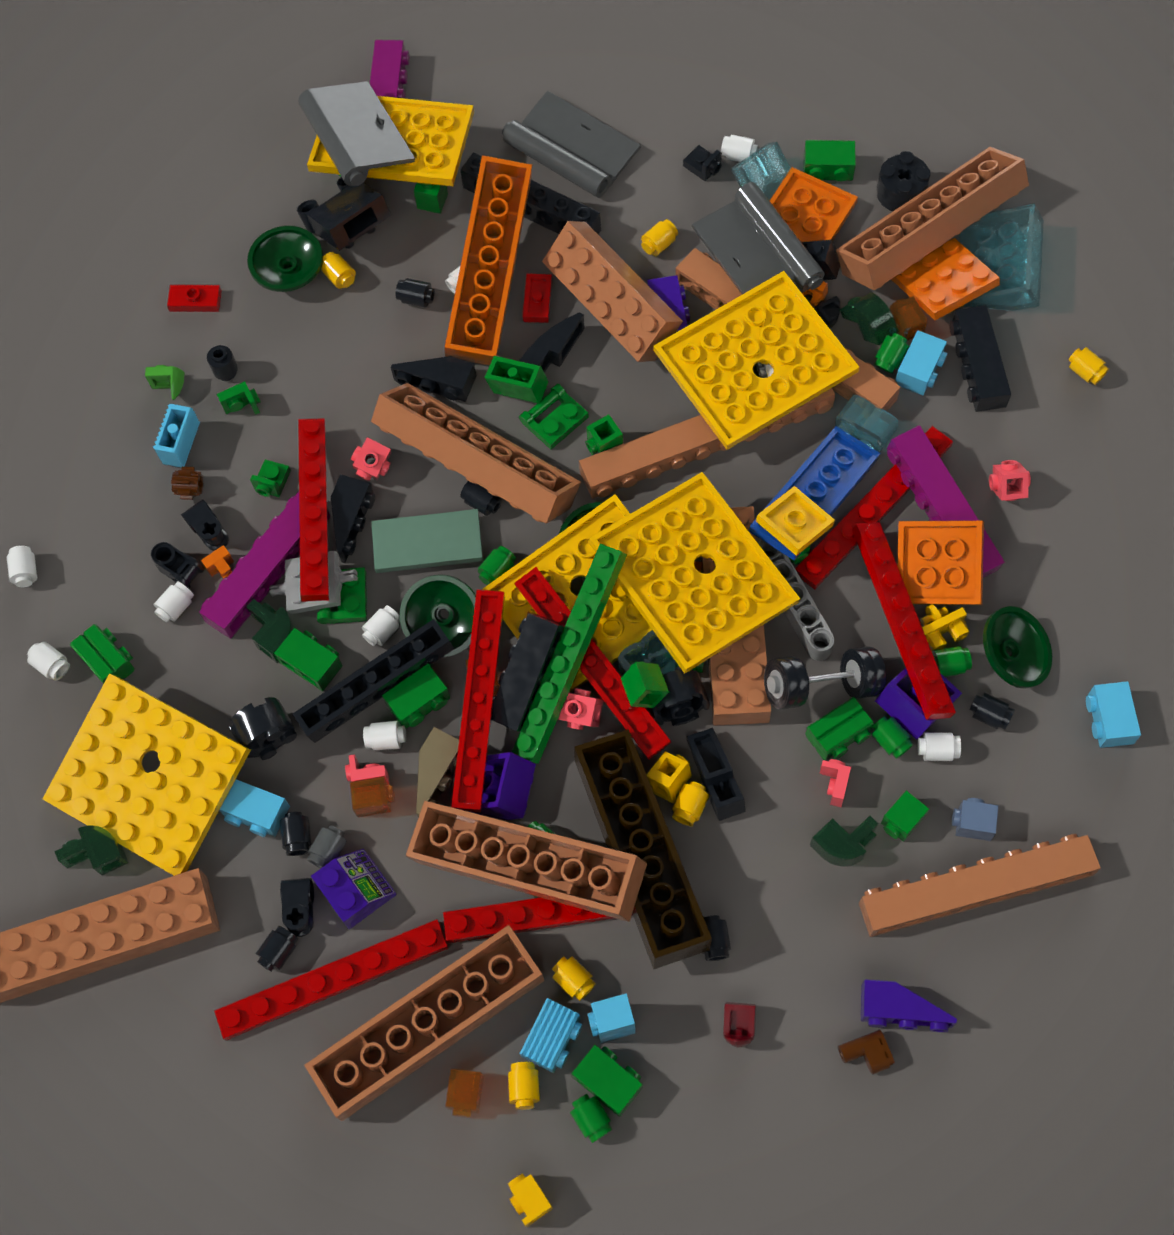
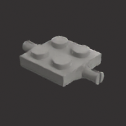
(291, 585)

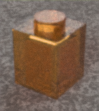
(908, 317)
(371, 796)
(464, 1092)

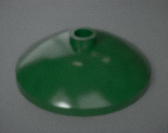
(281, 249)
(427, 599)
(1017, 647)

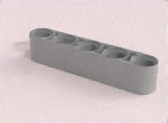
(804, 609)

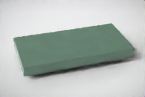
(426, 541)

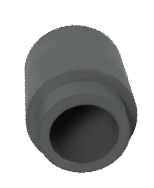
(326, 846)

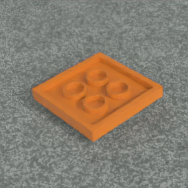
(812, 206)
(946, 279)
(942, 561)

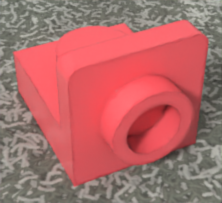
(369, 771)
(837, 787)

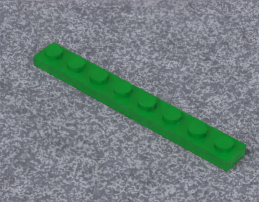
(569, 653)

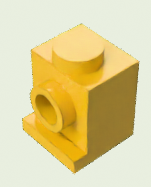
(669, 776)
(528, 1198)

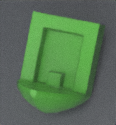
(166, 377)

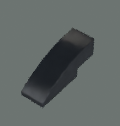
(555, 343)
(716, 774)

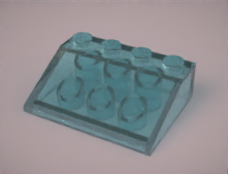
(1012, 248)

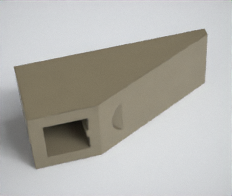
(436, 766)

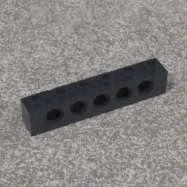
(543, 204)
(372, 681)

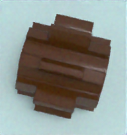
(187, 483)

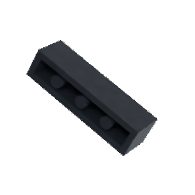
(980, 358)
(525, 670)

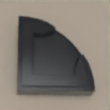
(829, 311)

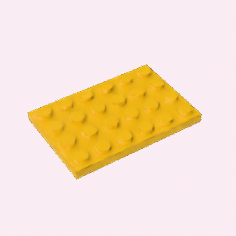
(432, 132)

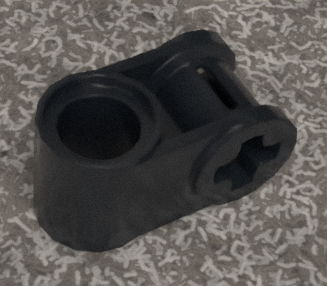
(206, 525)
(179, 566)
(297, 900)

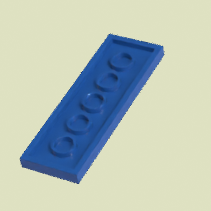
(826, 477)

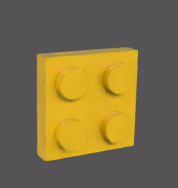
(795, 520)

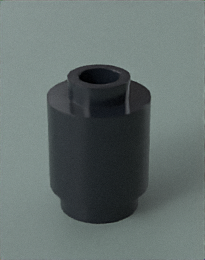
(415, 292)
(222, 362)
(480, 498)
(991, 711)
(295, 834)
(720, 938)
(276, 949)

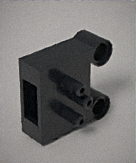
(345, 214)

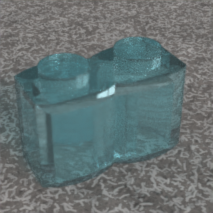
(762, 167)
(867, 422)
(648, 651)

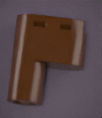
(872, 1048)

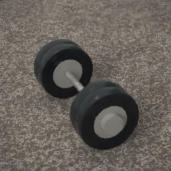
(860, 671)

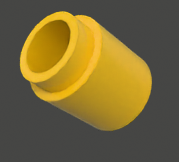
(659, 237)
(338, 270)
(1088, 365)
(690, 803)
(573, 977)
(523, 1085)

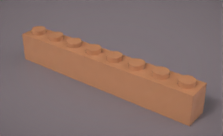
(978, 885)

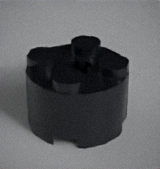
(901, 180)
(684, 698)
(263, 728)

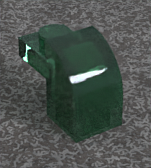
(872, 317)
(275, 627)
(95, 845)
(841, 848)

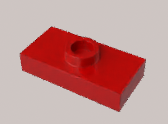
(194, 298)
(537, 298)

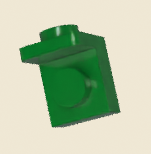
(238, 397)
(271, 479)

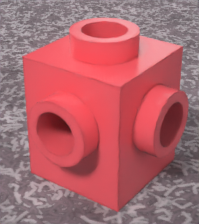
(369, 450)
(1010, 480)
(581, 710)

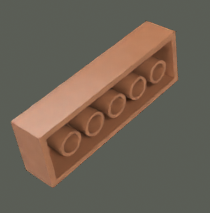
(611, 290)

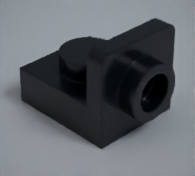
(703, 163)

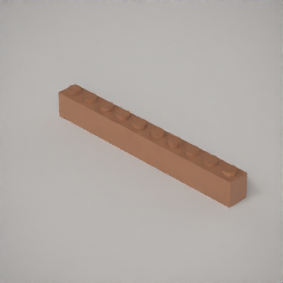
(713, 286)
(672, 449)

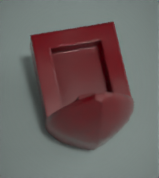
(739, 1023)

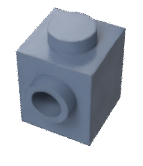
(975, 819)

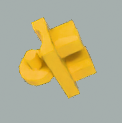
(951, 623)

